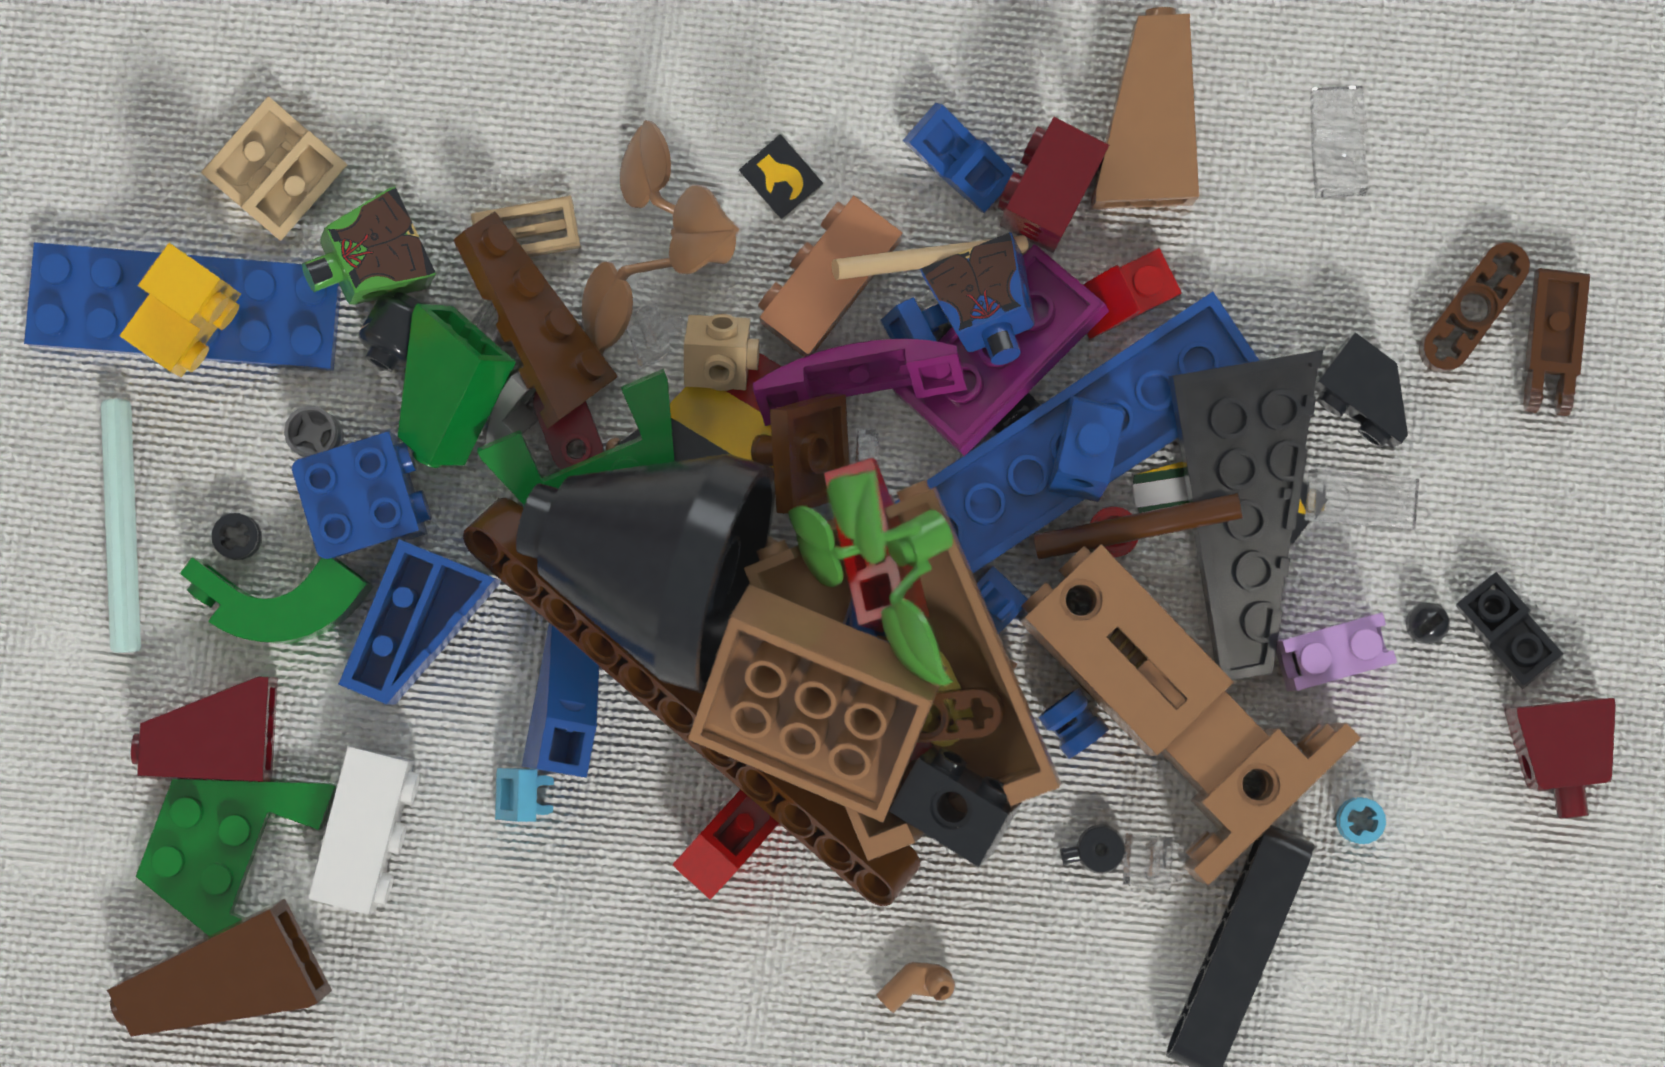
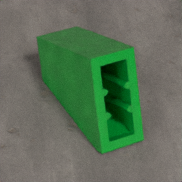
(448, 385)

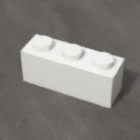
(364, 830)

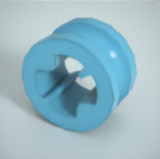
(1362, 836)

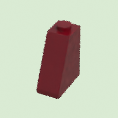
(213, 737)

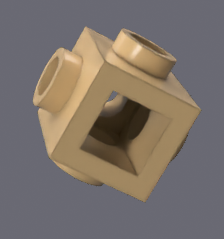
(719, 352)

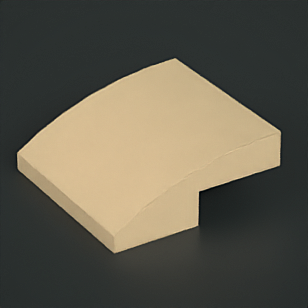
(274, 168)

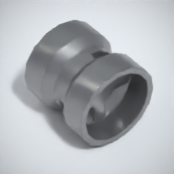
(308, 426)

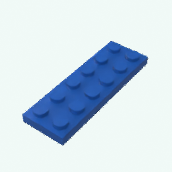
(91, 293)

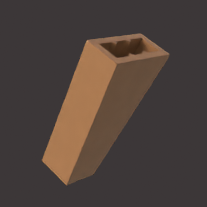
(1152, 120)

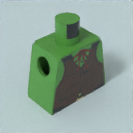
(371, 253)

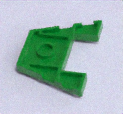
(650, 407)
(211, 837)

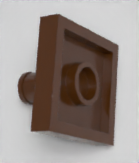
(803, 446)

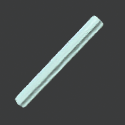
(120, 526)

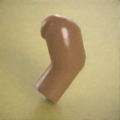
(917, 979)

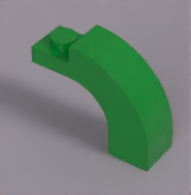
(311, 609)

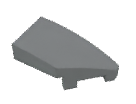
(510, 410)

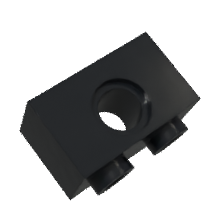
(926, 805)

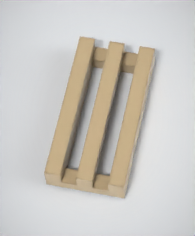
(537, 208)

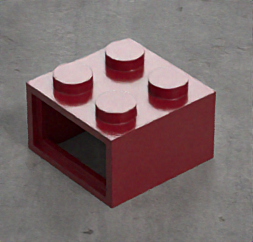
(1055, 180)

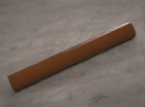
(1138, 526)

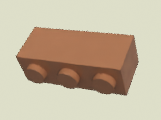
(812, 299)

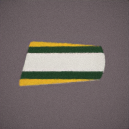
(1160, 488)

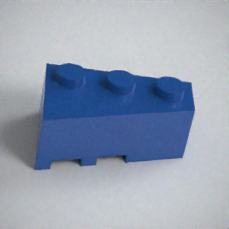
(412, 620)

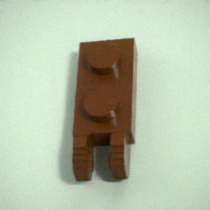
(1555, 336)

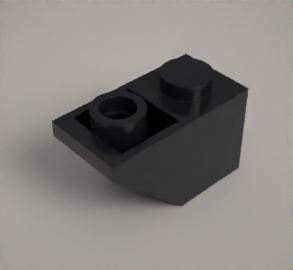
(1367, 389)

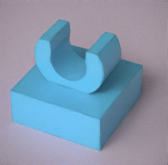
(518, 794)

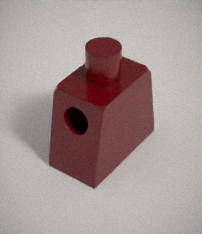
(1565, 748)

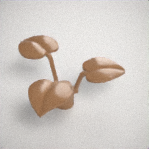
(699, 236)

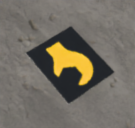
(780, 176)

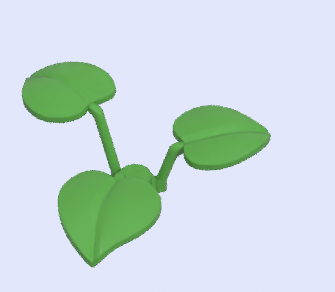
(911, 543)

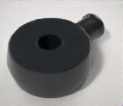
(1086, 852)

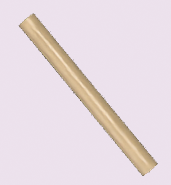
(904, 260)

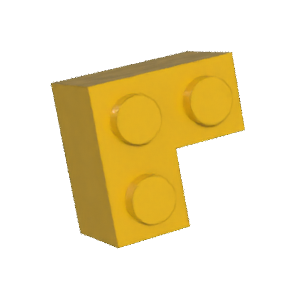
(180, 311)

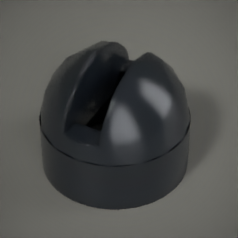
(1422, 614)

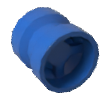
(1081, 732)

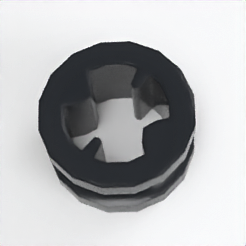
(237, 552)

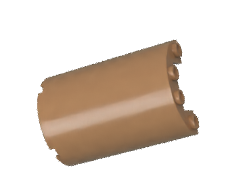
(969, 643)

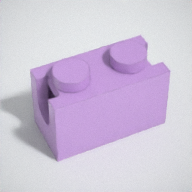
(1334, 652)

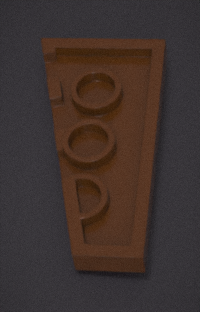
(548, 339)

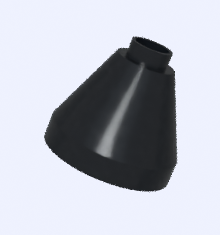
(655, 554)

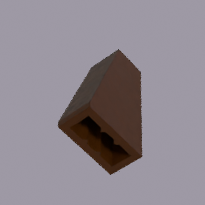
(231, 975)

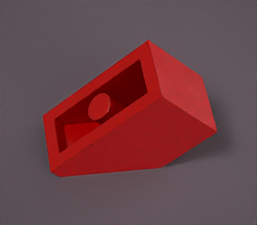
(725, 844)

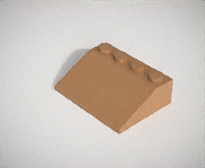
(813, 703)

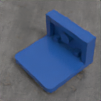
(360, 495)

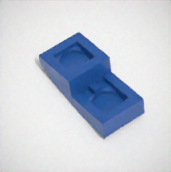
(959, 157)

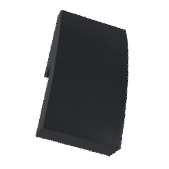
(1508, 630)

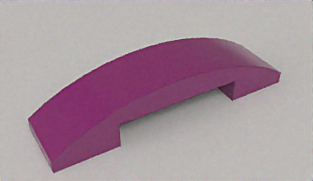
(862, 369)

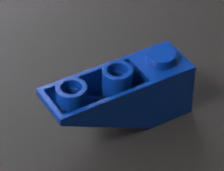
(563, 709)

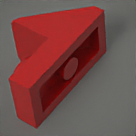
(1132, 290)

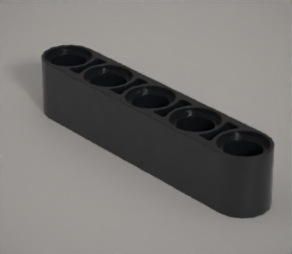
(1240, 949)

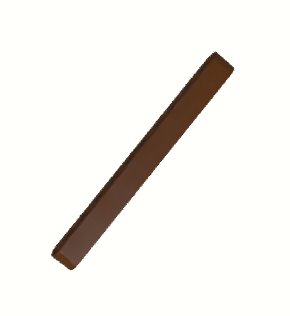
(809, 817)

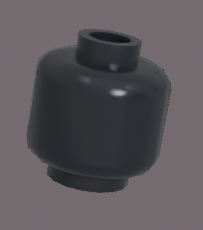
(388, 331)

